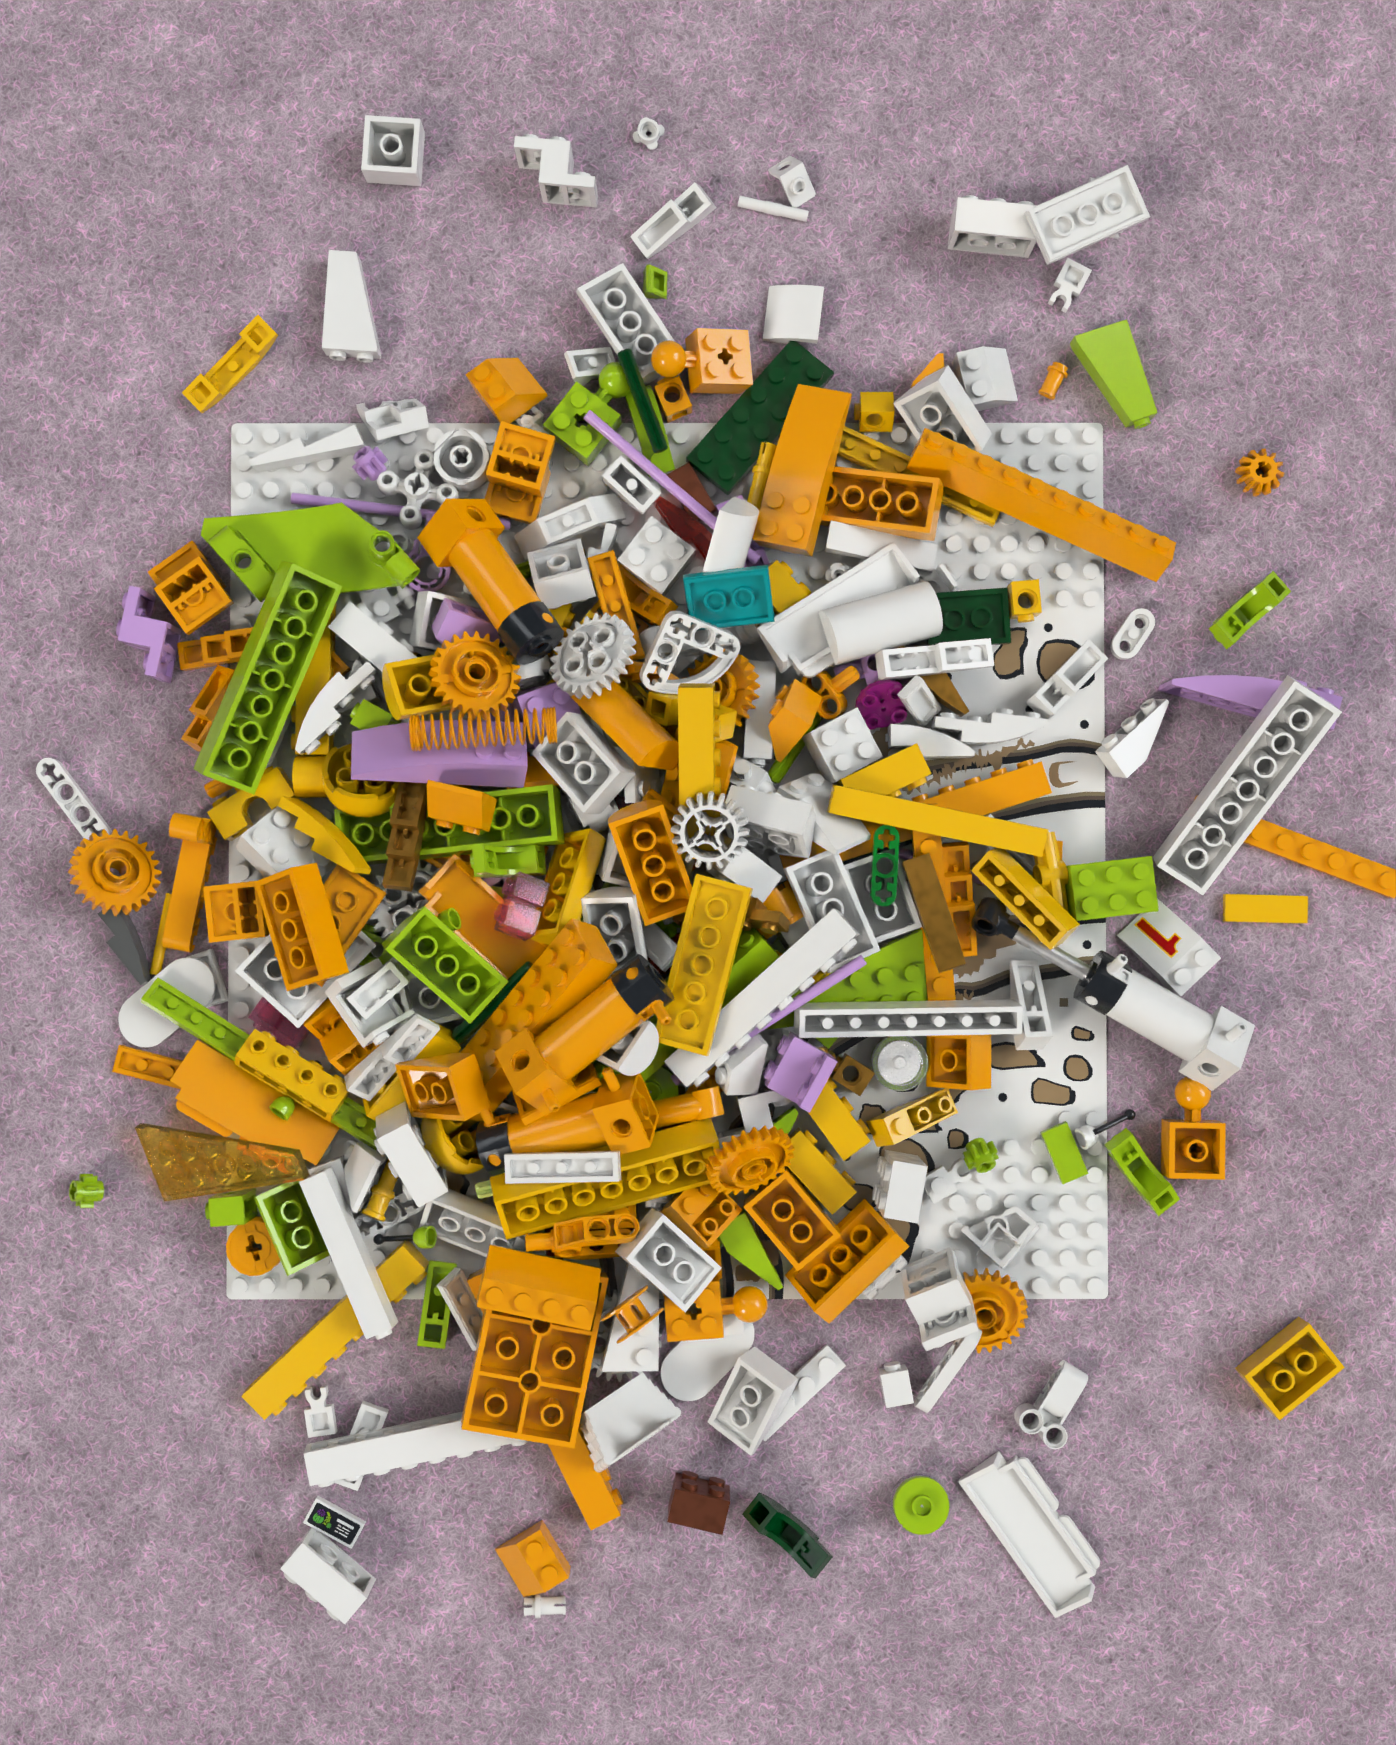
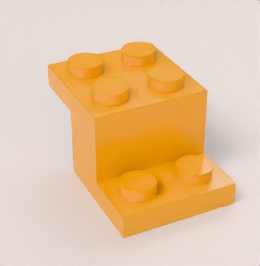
(519, 472)
(190, 587)
(234, 912)
(336, 1038)

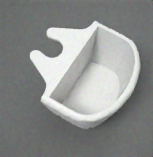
(625, 1420)

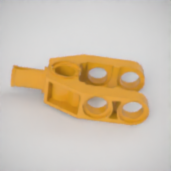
(572, 1237)

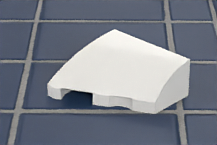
(394, 418)
(1002, 1235)

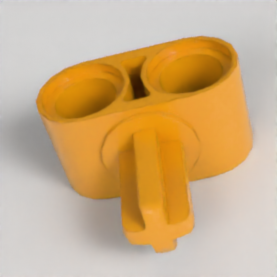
(832, 689)

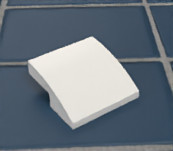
(793, 313)

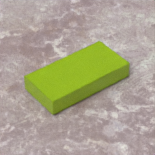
(1064, 1152)

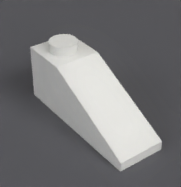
(1028, 991)

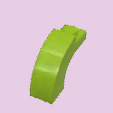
(661, 460)
(1249, 609)
(506, 861)
(1141, 1172)

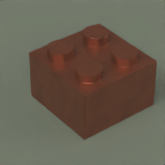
(699, 1502)

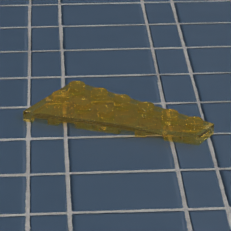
(208, 1164)

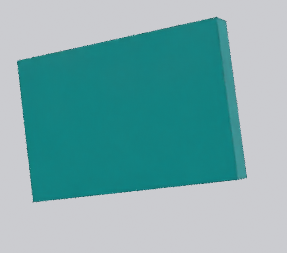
(730, 596)

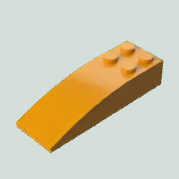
(802, 470)
(884, 502)

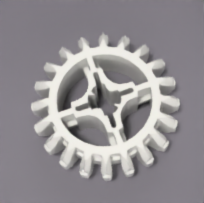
(717, 839)

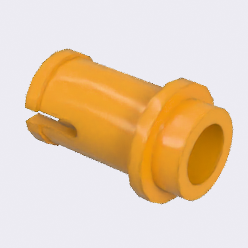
(1053, 380)

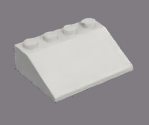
(297, 1005)

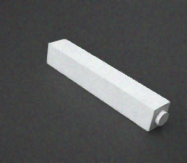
(349, 1254)

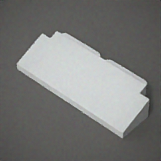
(798, 634)
(1037, 1538)

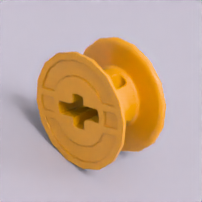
(242, 1254)
(632, 1314)

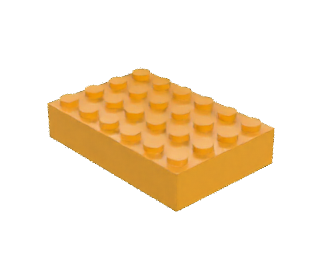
(530, 1377)

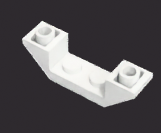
(569, 522)

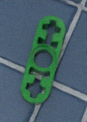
(890, 887)

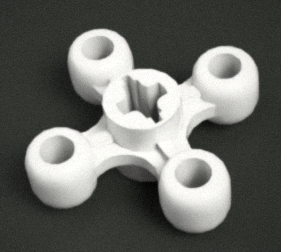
(412, 484)

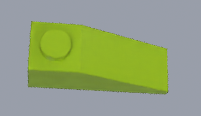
(745, 1245)
(435, 1312)

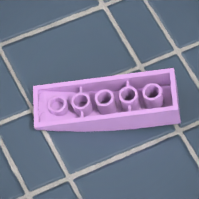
(1236, 693)
(387, 755)

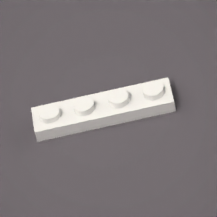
(562, 1167)
(812, 1379)

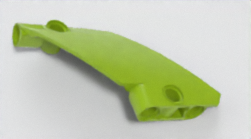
(319, 539)

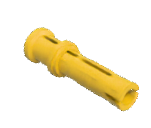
(381, 1195)

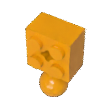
(715, 360)
(1180, 1134)
(747, 1304)

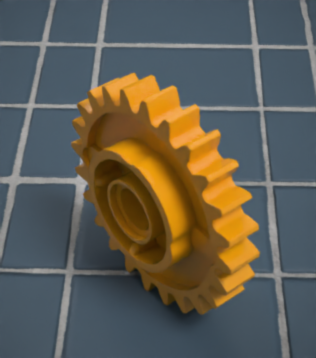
(476, 655)
(735, 684)
(101, 886)
(749, 1160)
(1003, 1306)

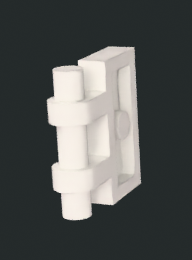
(384, 606)

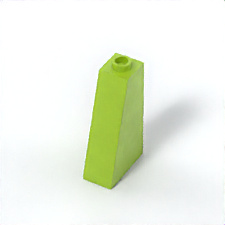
(1117, 371)

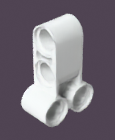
(1054, 1405)

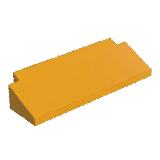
(476, 903)
(237, 1102)

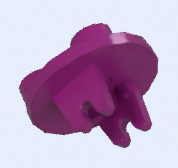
(871, 705)

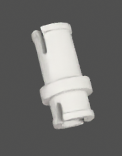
(544, 1606)

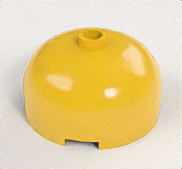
(351, 796)
(452, 1144)

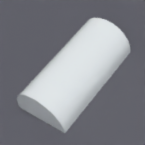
(625, 317)
(731, 536)
(882, 622)
(822, 885)
(618, 920)
(634, 1051)
(468, 1223)

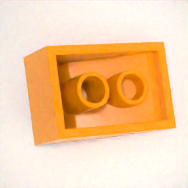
(443, 1086)

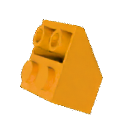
(701, 1213)

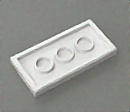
(1087, 214)

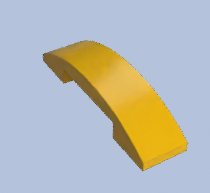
(233, 366)

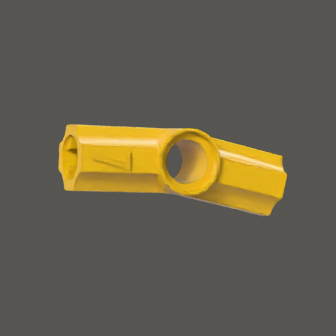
(1052, 871)

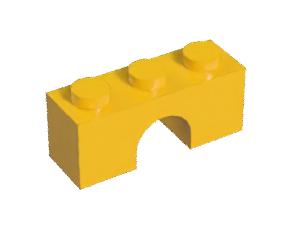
(665, 711)
(231, 813)

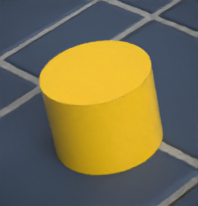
(308, 776)

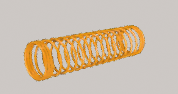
(418, 733)

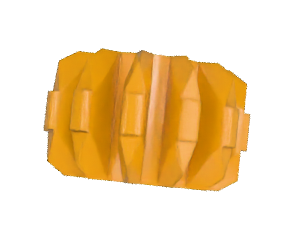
(1252, 480)

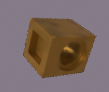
(862, 1079)

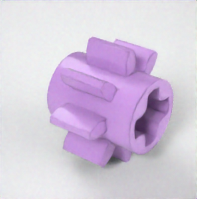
(369, 463)

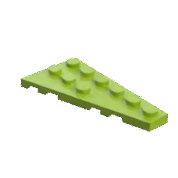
(890, 975)

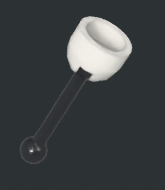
(1088, 1136)

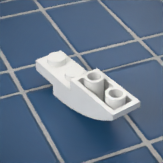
(322, 714)
(999, 728)

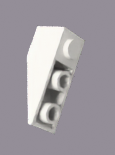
(1133, 741)

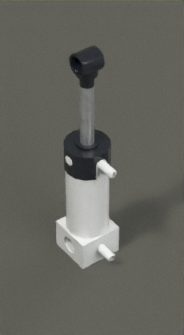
(1207, 1043)

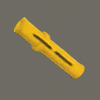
(761, 473)

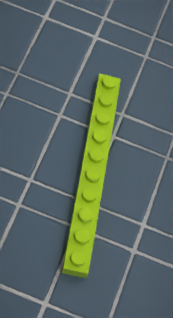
(228, 1041)

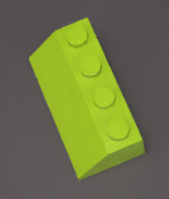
(445, 963)

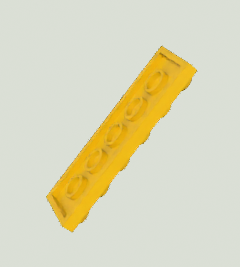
(703, 963)

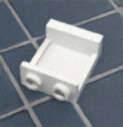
(381, 1022)

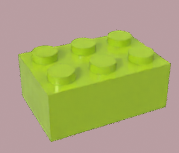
(1111, 888)

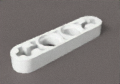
(78, 799)
(946, 1371)

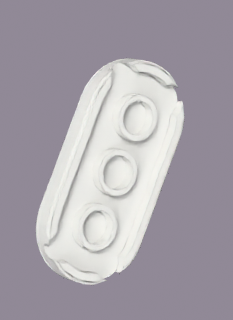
(148, 1028)
(699, 1365)

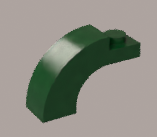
(789, 1532)

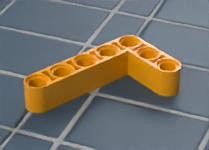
(190, 878)

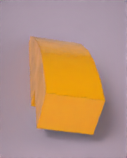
(206, 707)

